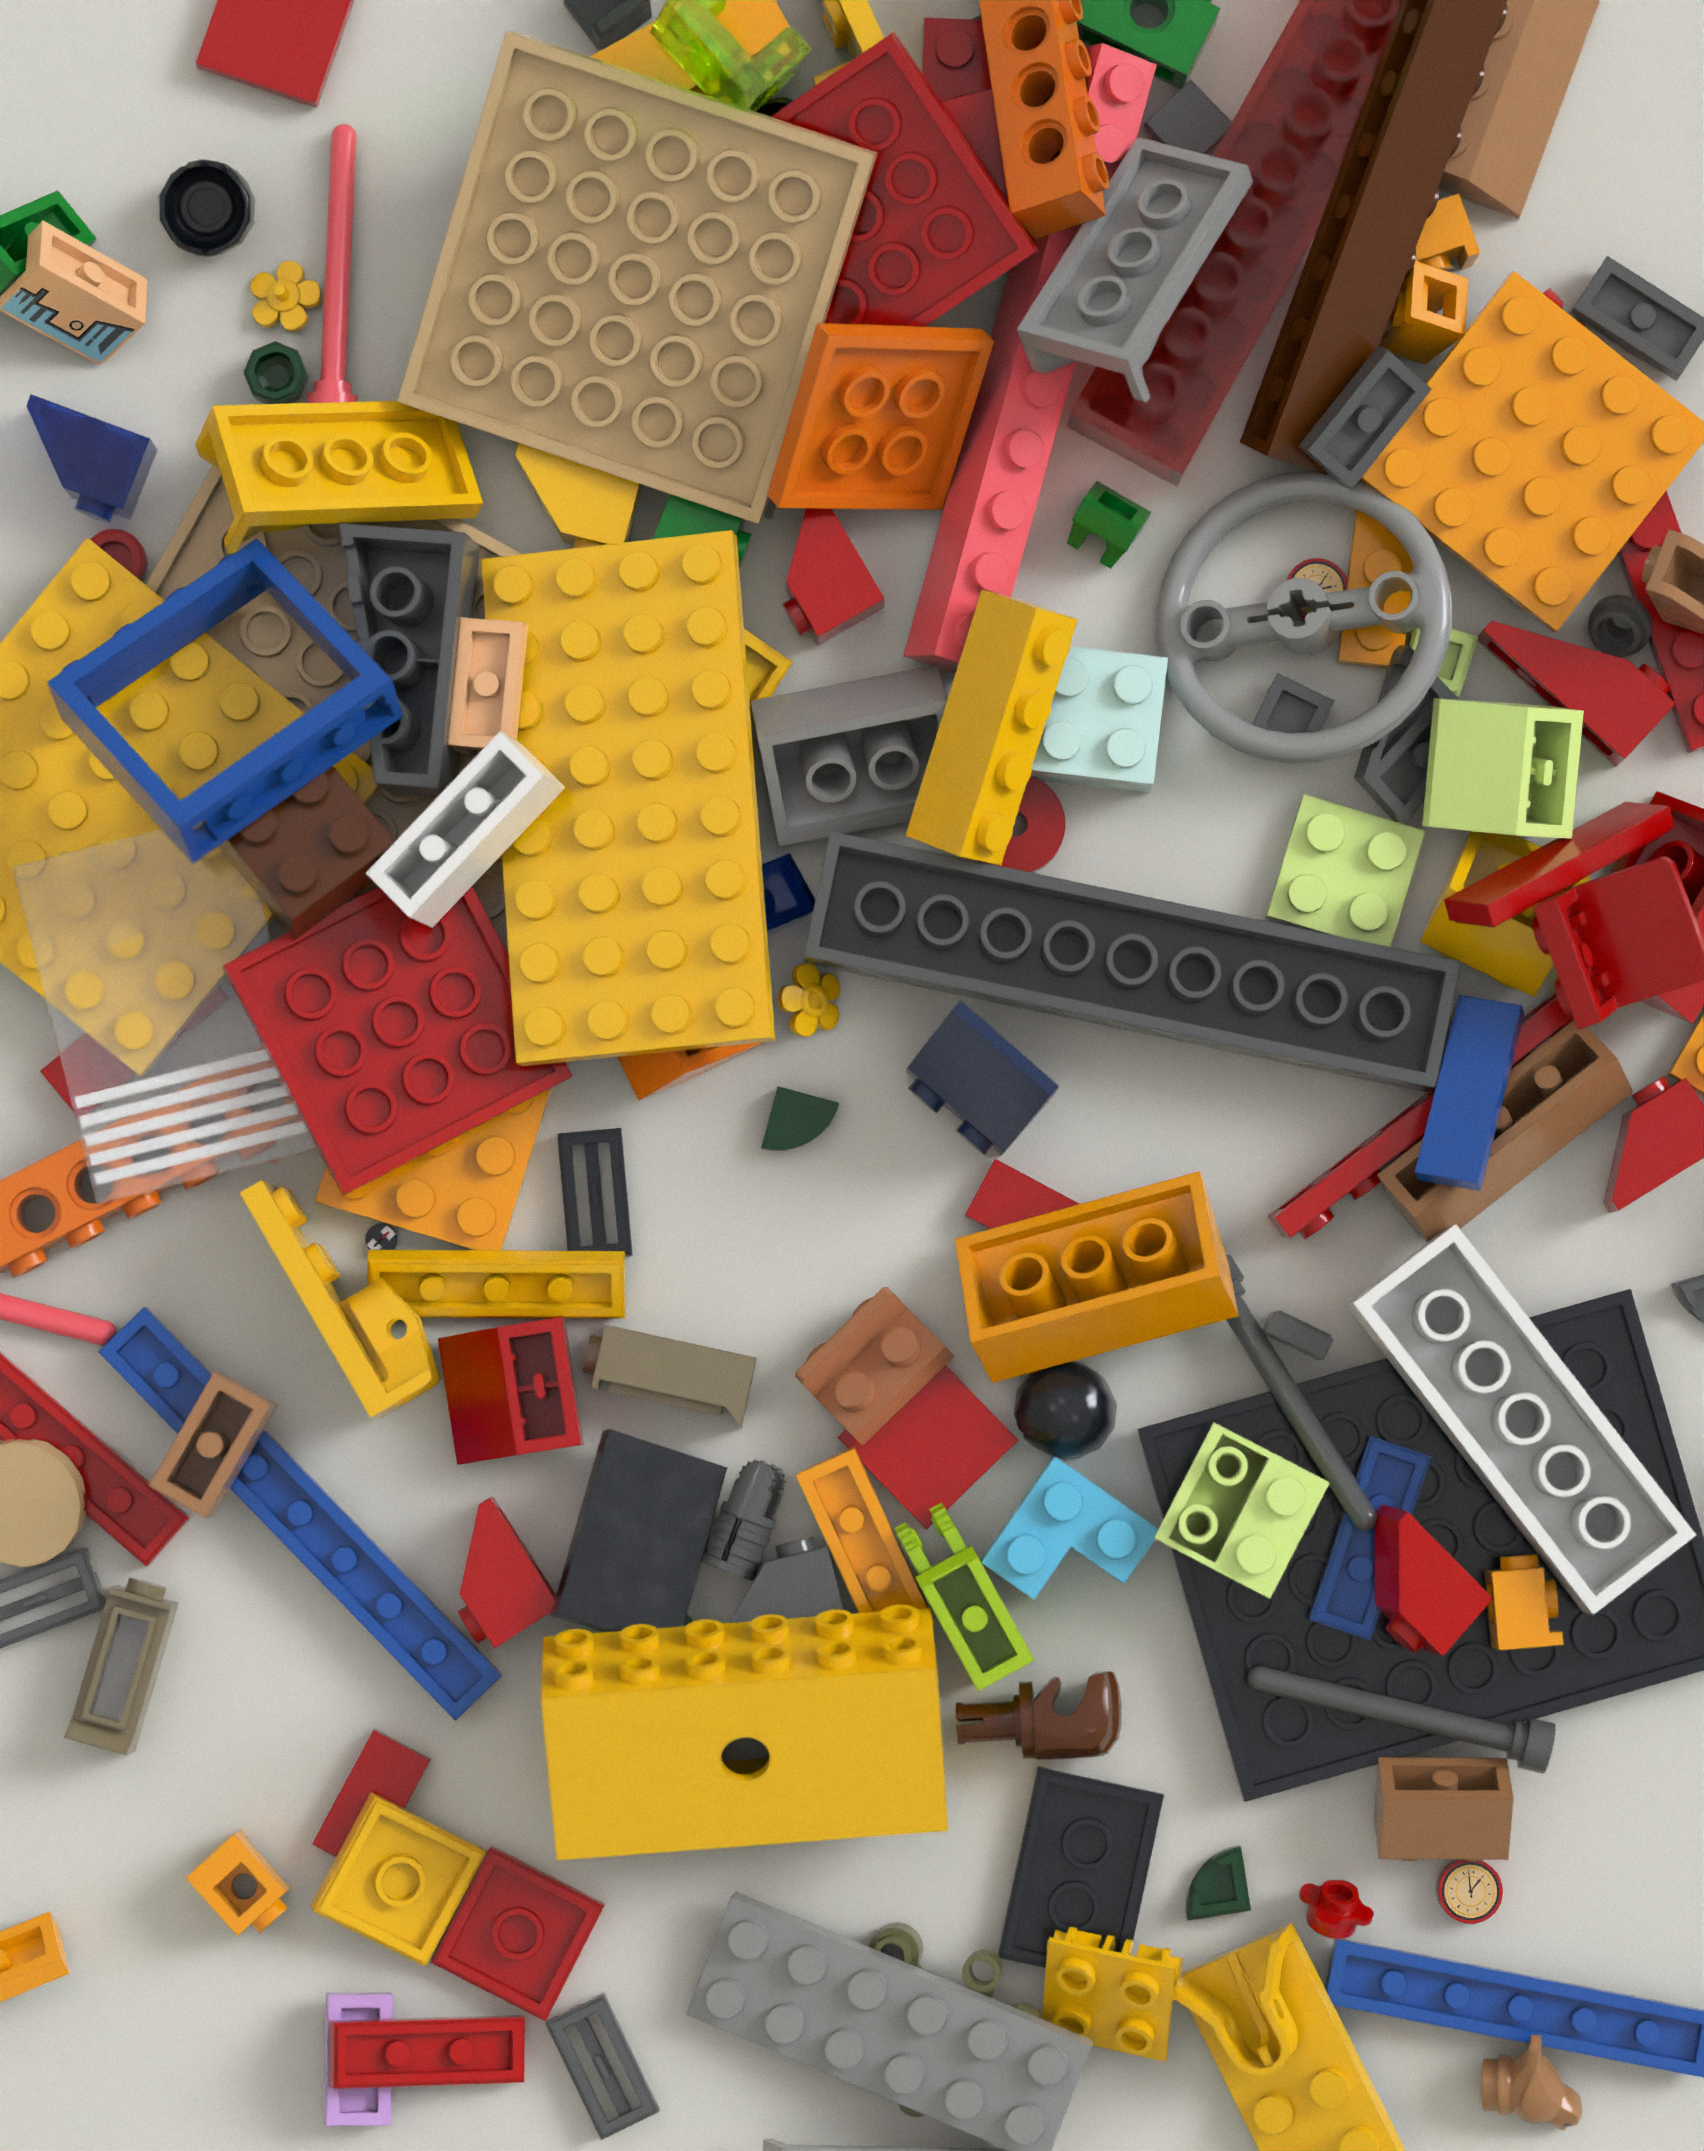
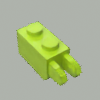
(967, 1605)

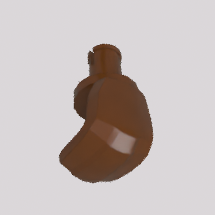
(1043, 1732)

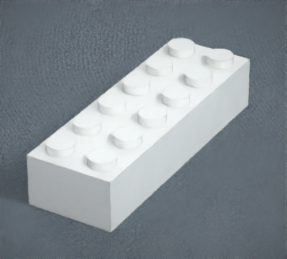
(1521, 1420)

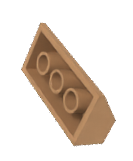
(1517, 102)

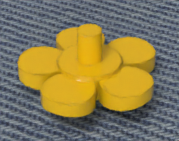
(285, 297)
(809, 1000)

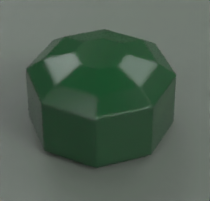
(276, 374)

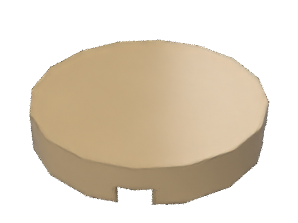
(38, 1502)

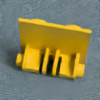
(1111, 1994)

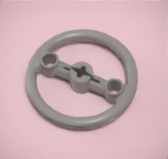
(1332, 612)

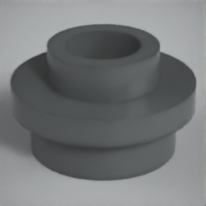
(1617, 640)

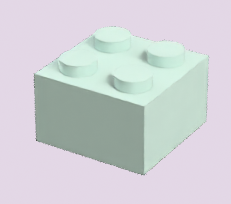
(1104, 721)

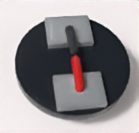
(381, 1237)

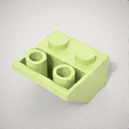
(1502, 768)
(1241, 1510)

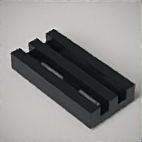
(590, 1140)

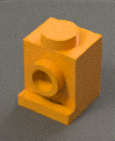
(1447, 236)
(1416, 327)
(1521, 1604)
(216, 1879)

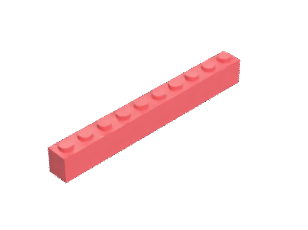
(1014, 412)

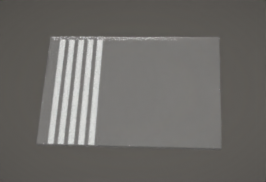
(145, 1018)

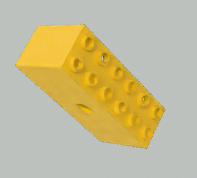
(832, 1696)

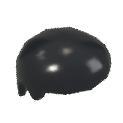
(206, 208)
(1065, 1410)

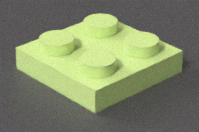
(1345, 872)

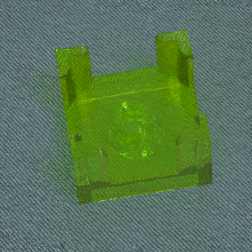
(718, 61)

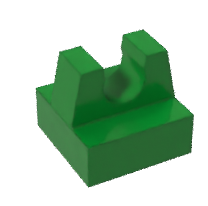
(1111, 518)

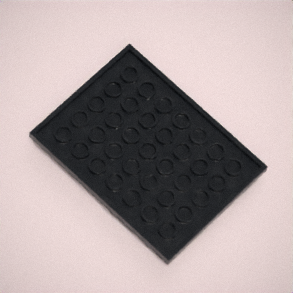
(1629, 1644)

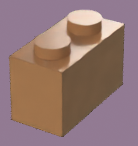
(213, 1445)
(1443, 1808)

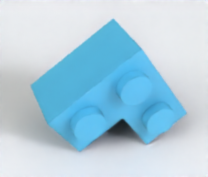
(1061, 1514)

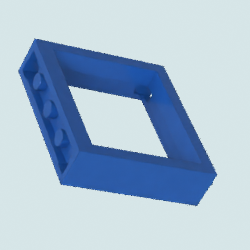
(271, 769)

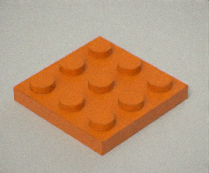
(879, 417)

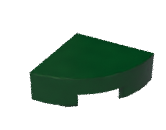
(796, 1119)
(1219, 1886)

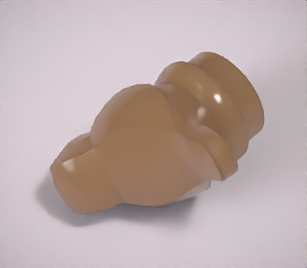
(1529, 2088)

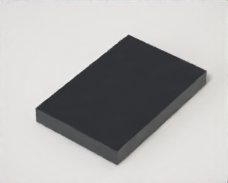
(638, 1536)
(1079, 1863)

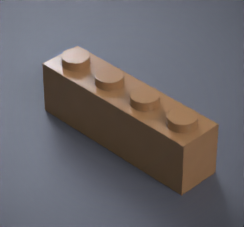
(1544, 1108)

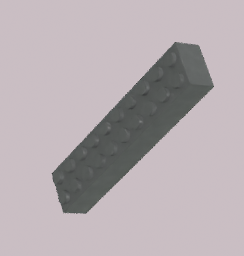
(1131, 962)

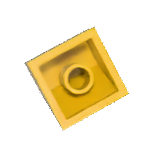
(1502, 952)

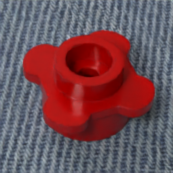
(1335, 1908)

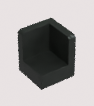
(609, 19)

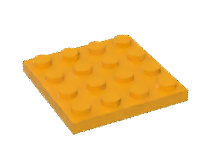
(1536, 452)

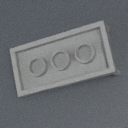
(1134, 263)

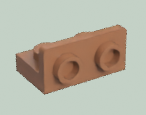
(873, 1365)

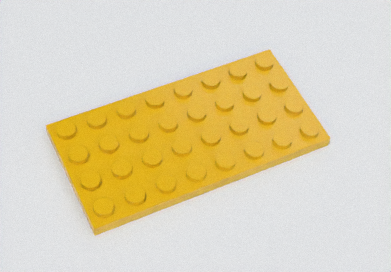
(645, 875)

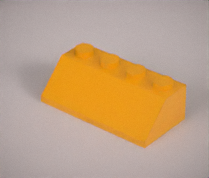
(1095, 1277)

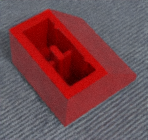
(511, 1390)

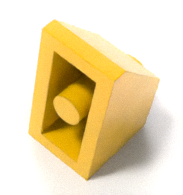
(581, 500)

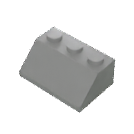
(848, 752)

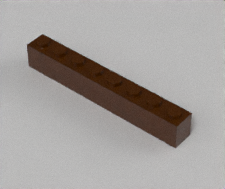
(1373, 216)

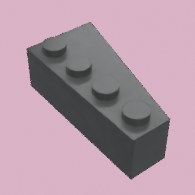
(407, 614)

